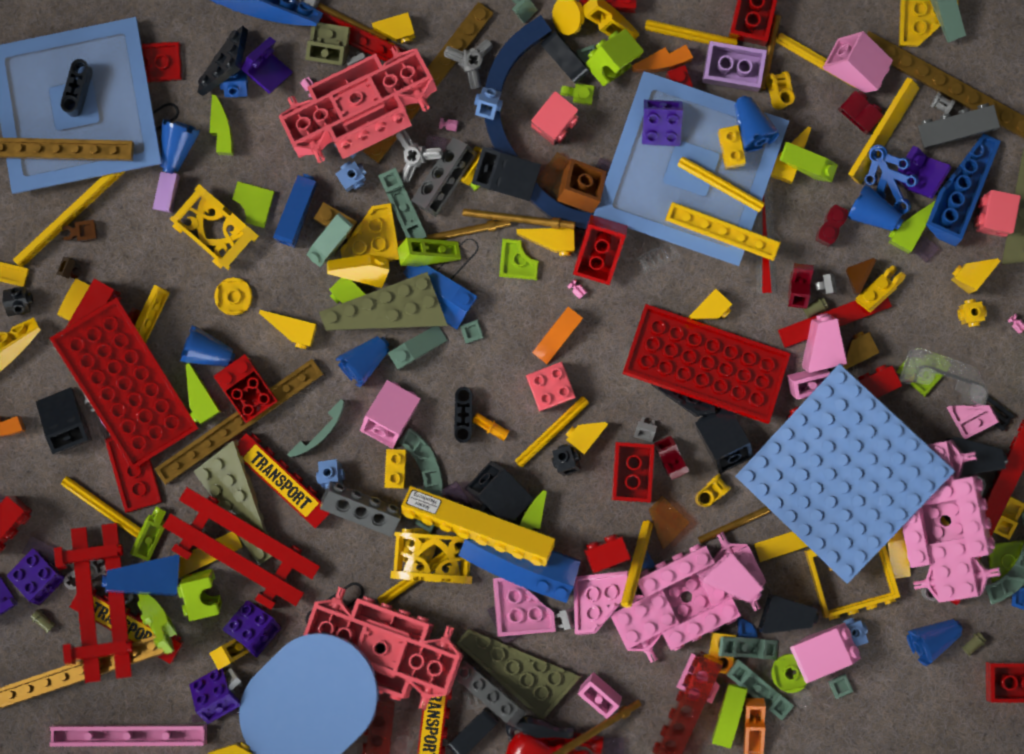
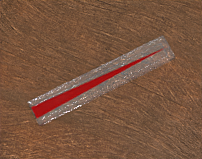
(765, 226)

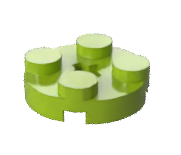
(784, 682)

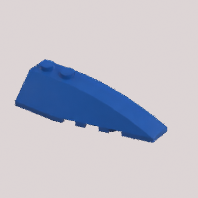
(276, 10)
(961, 192)
(553, 581)

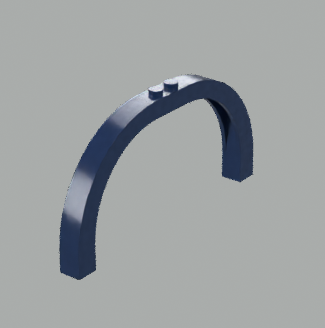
(509, 54)

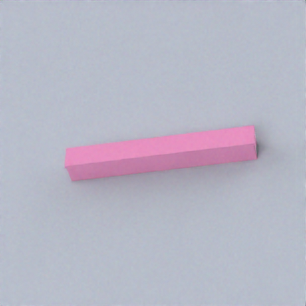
(129, 735)

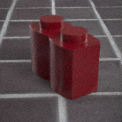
(861, 112)
(833, 220)

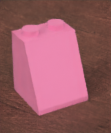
(858, 62)
(824, 344)
(390, 414)
(732, 578)
(825, 652)

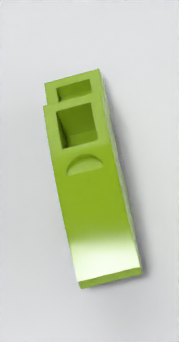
(158, 621)

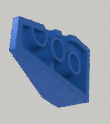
(452, 297)

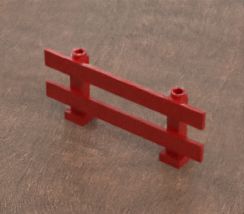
(274, 583)
(90, 649)

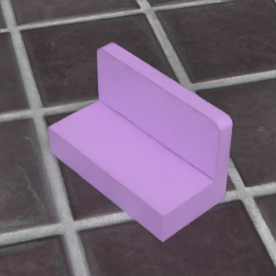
(166, 192)

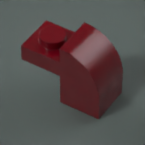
(800, 285)
(671, 458)

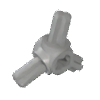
(476, 55)
(422, 156)

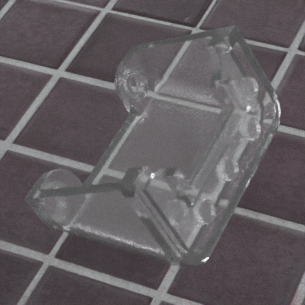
(923, 365)

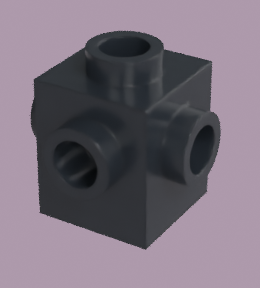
(17, 301)
(566, 459)

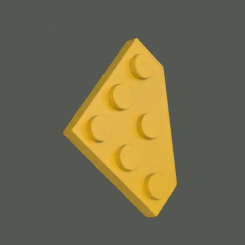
(916, 22)
(374, 235)

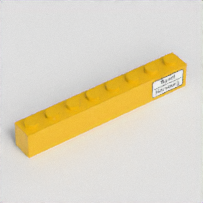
(477, 526)

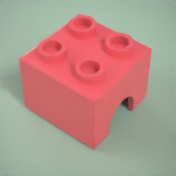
(555, 118)
(997, 213)
(550, 386)

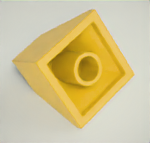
(973, 274)

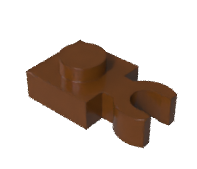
(83, 231)

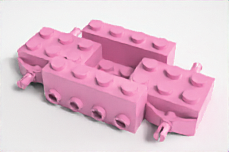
(955, 548)
(664, 613)

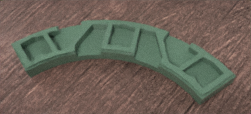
(428, 465)
(1009, 583)

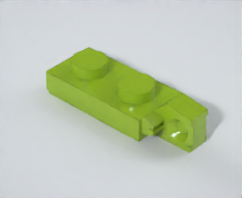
(149, 535)

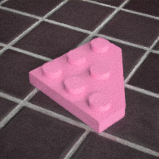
(596, 599)
(519, 610)

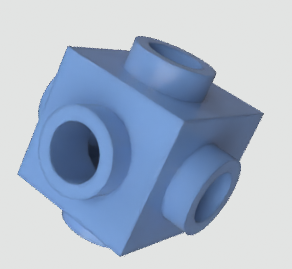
(488, 103)
(354, 182)
(330, 471)
(860, 631)

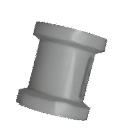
(949, 103)

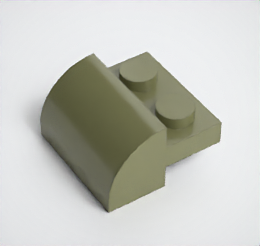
(328, 44)

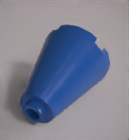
(753, 125)
(175, 144)
(875, 210)
(206, 349)
(363, 360)
(933, 639)

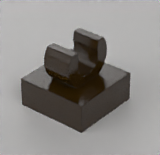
(66, 267)

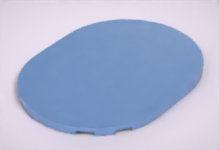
(309, 698)

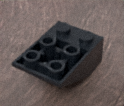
(506, 173)
(63, 421)

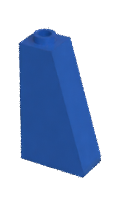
(295, 211)
(148, 577)

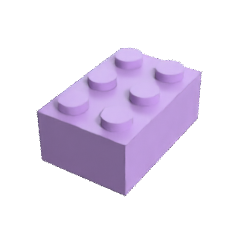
(734, 66)

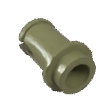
(816, 307)
(42, 620)
(973, 644)

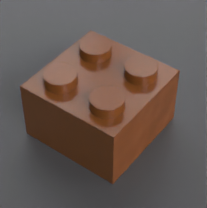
(581, 186)

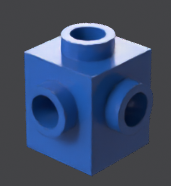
(235, 85)

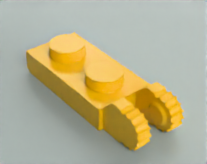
(880, 289)

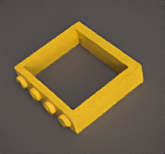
(852, 608)

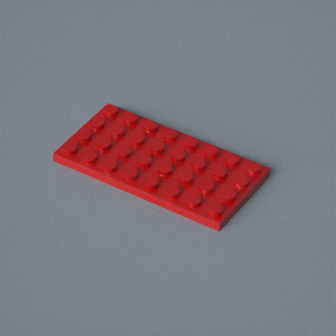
(706, 363)
(123, 383)

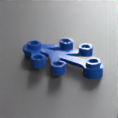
(889, 175)

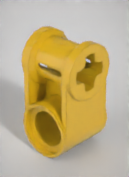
(780, 88)
(713, 491)

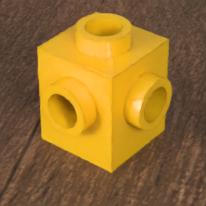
(965, 315)

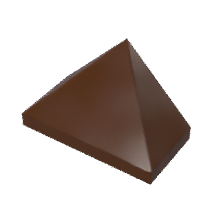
(859, 274)

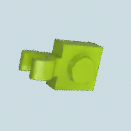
(581, 93)

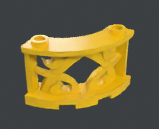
(241, 231)
(410, 572)

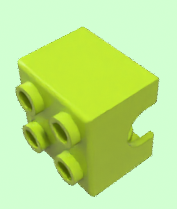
(613, 56)
(196, 601)

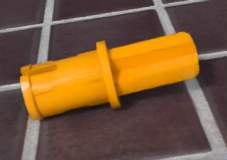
(490, 426)

